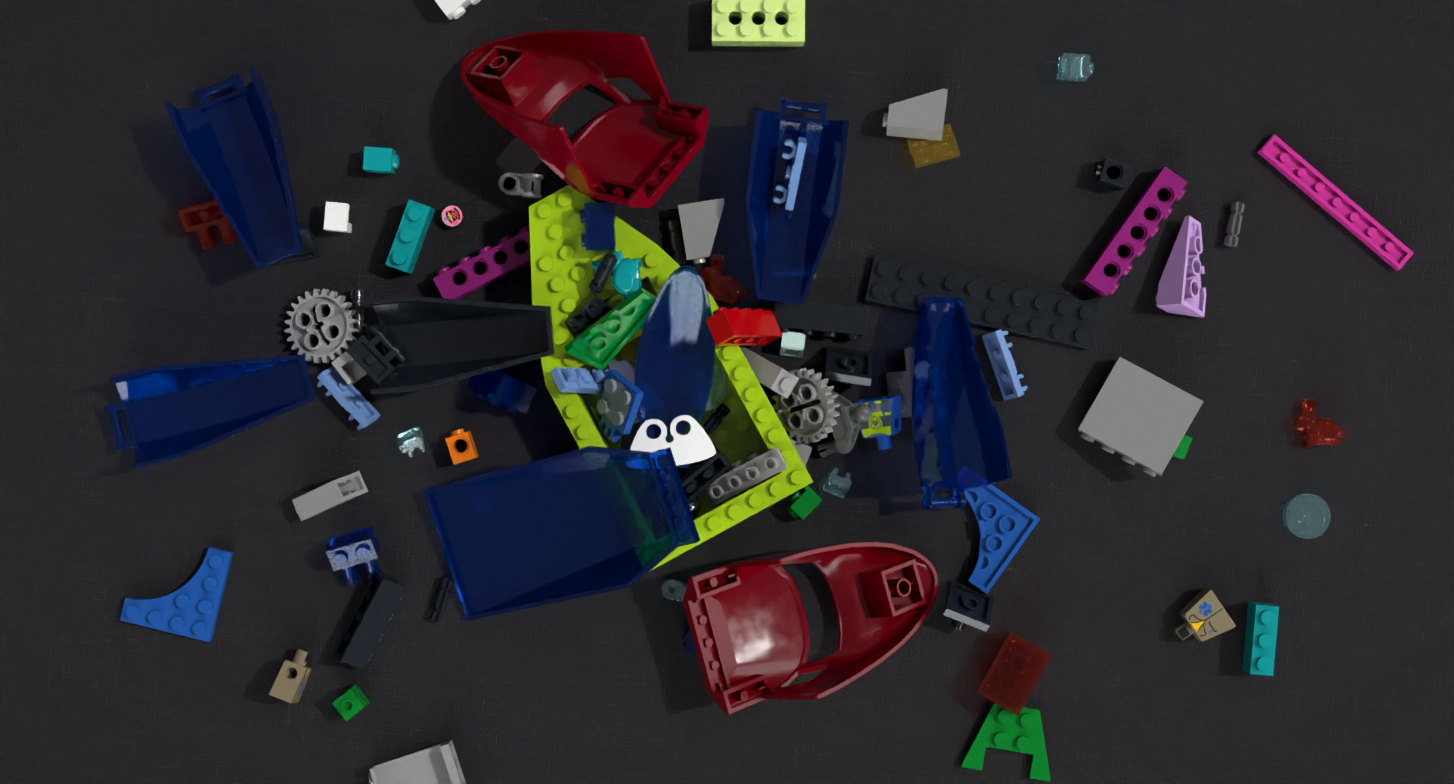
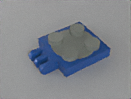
(618, 405)

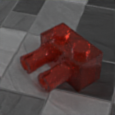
(201, 216)

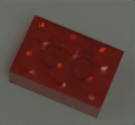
(1014, 673)

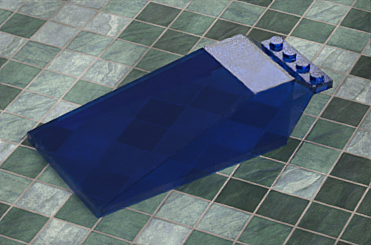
(560, 527)

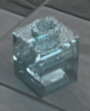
(1074, 67)

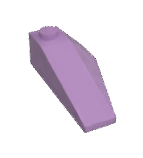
(1181, 280)

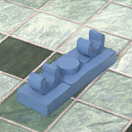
(792, 172)
(1003, 364)
(579, 380)
(348, 397)

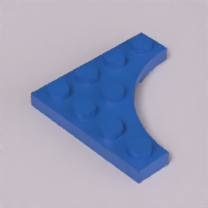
(1002, 531)
(192, 608)

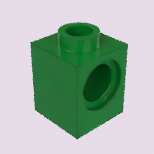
(351, 702)

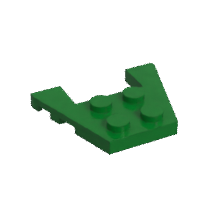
(1012, 733)

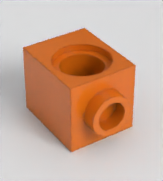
(468, 454)

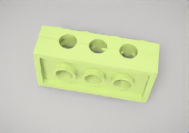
(766, 34)

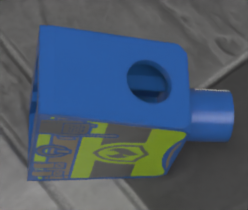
(884, 419)

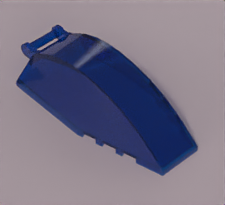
(787, 242)

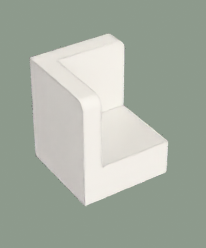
(337, 217)

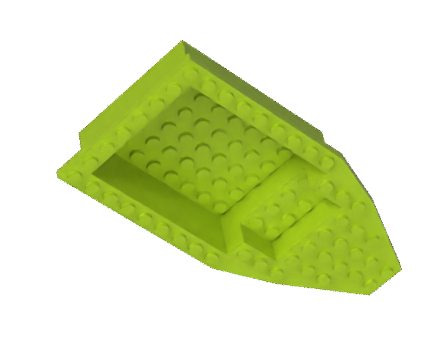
(562, 280)

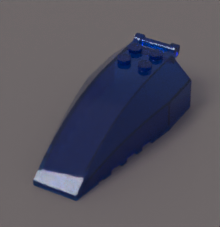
(244, 165)
(197, 405)
(953, 421)

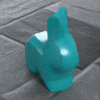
(624, 274)

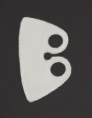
(685, 448)

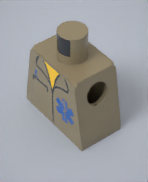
(1204, 617)
(290, 688)

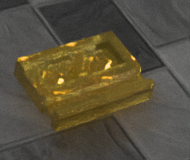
(929, 152)

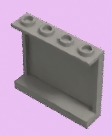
(1139, 417)
(426, 766)

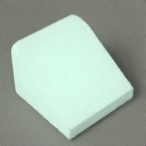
(792, 344)

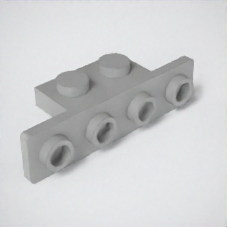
(746, 474)

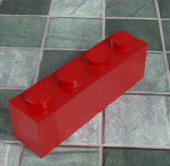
(743, 327)

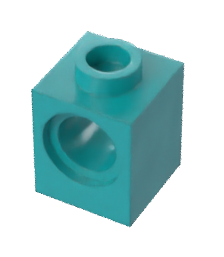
(380, 160)

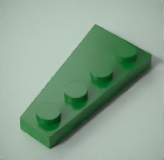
(611, 332)

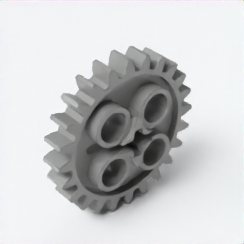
(303, 334)
(812, 427)

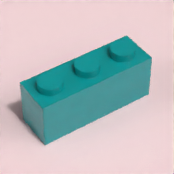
(410, 236)
(1260, 638)

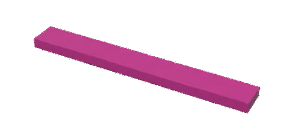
(1335, 202)

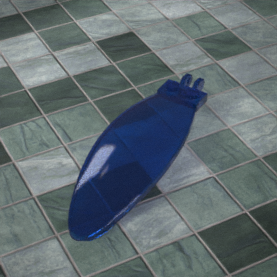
(676, 355)

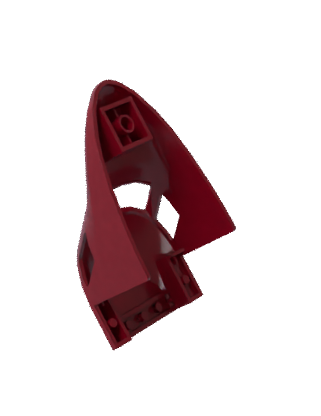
(620, 155)
(756, 631)

